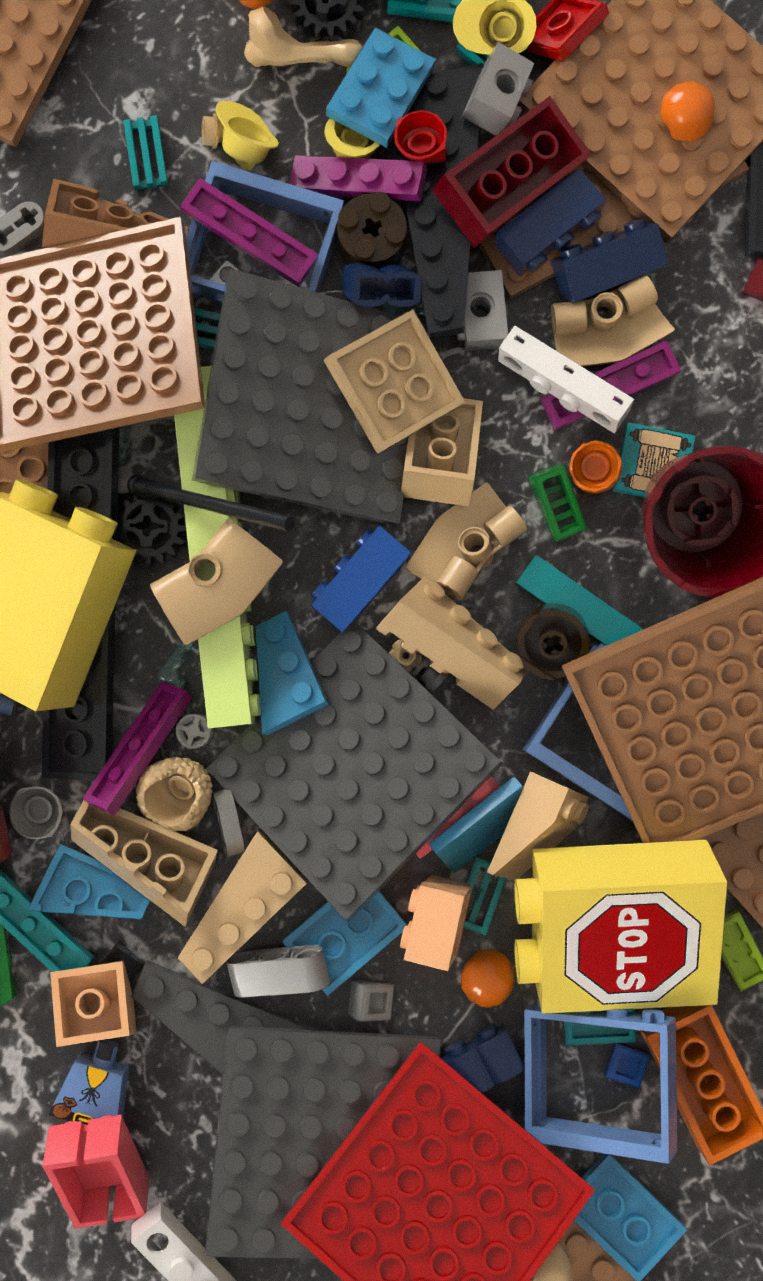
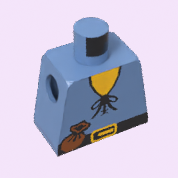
(93, 1086)

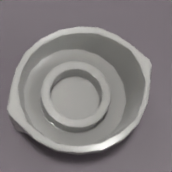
(36, 812)

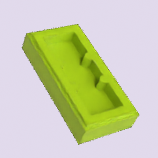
(740, 952)

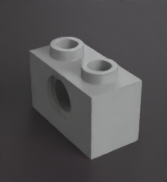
(499, 90)
(485, 332)

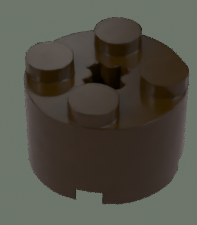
(375, 215)
(549, 621)

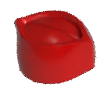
(421, 137)

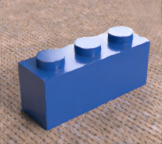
(359, 578)

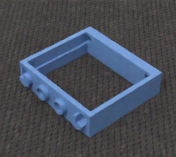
(273, 194)
(561, 766)
(592, 1136)

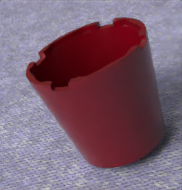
(725, 541)

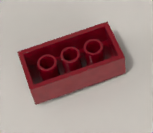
(511, 171)

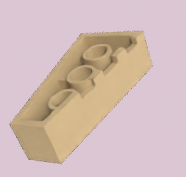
(454, 643)
(147, 856)
(249, 898)

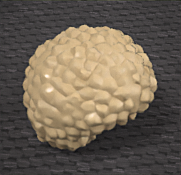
(174, 793)

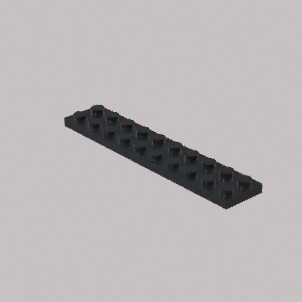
(80, 737)

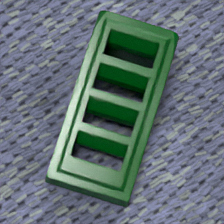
(536, 483)

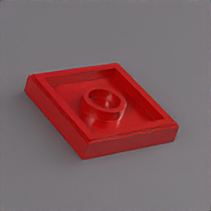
(564, 26)

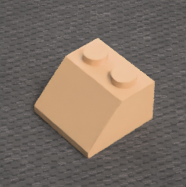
(92, 1004)

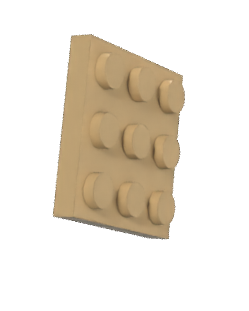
(394, 381)

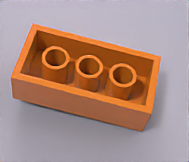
(710, 1084)

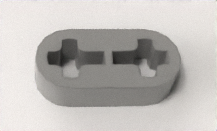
(18, 230)
(227, 822)

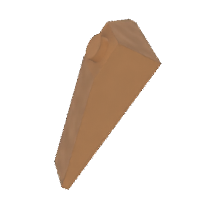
(78, 214)

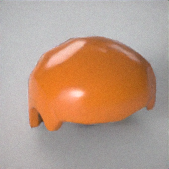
(688, 110)
(595, 467)
(488, 978)

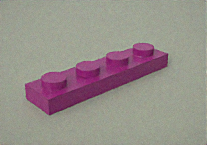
(360, 176)
(249, 232)
(628, 376)
(137, 748)

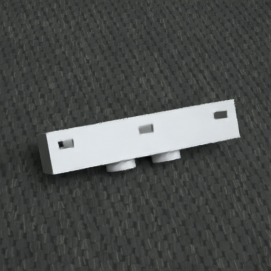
(576, 391)
(181, 1255)

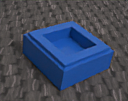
(627, 1064)

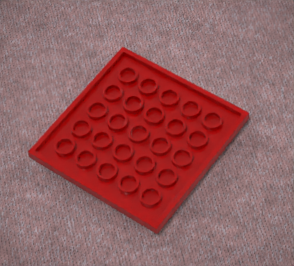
(437, 1188)

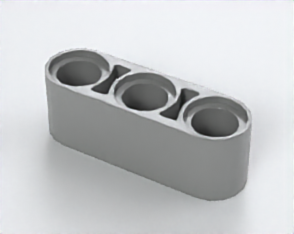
(278, 971)

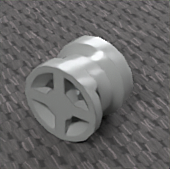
(188, 731)

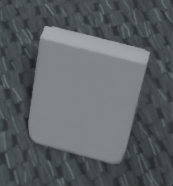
(370, 1000)

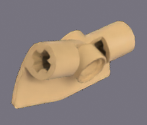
(594, 340)
(446, 547)
(240, 575)

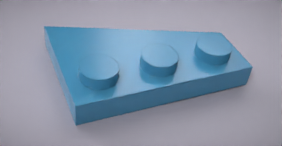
(286, 675)
(86, 887)

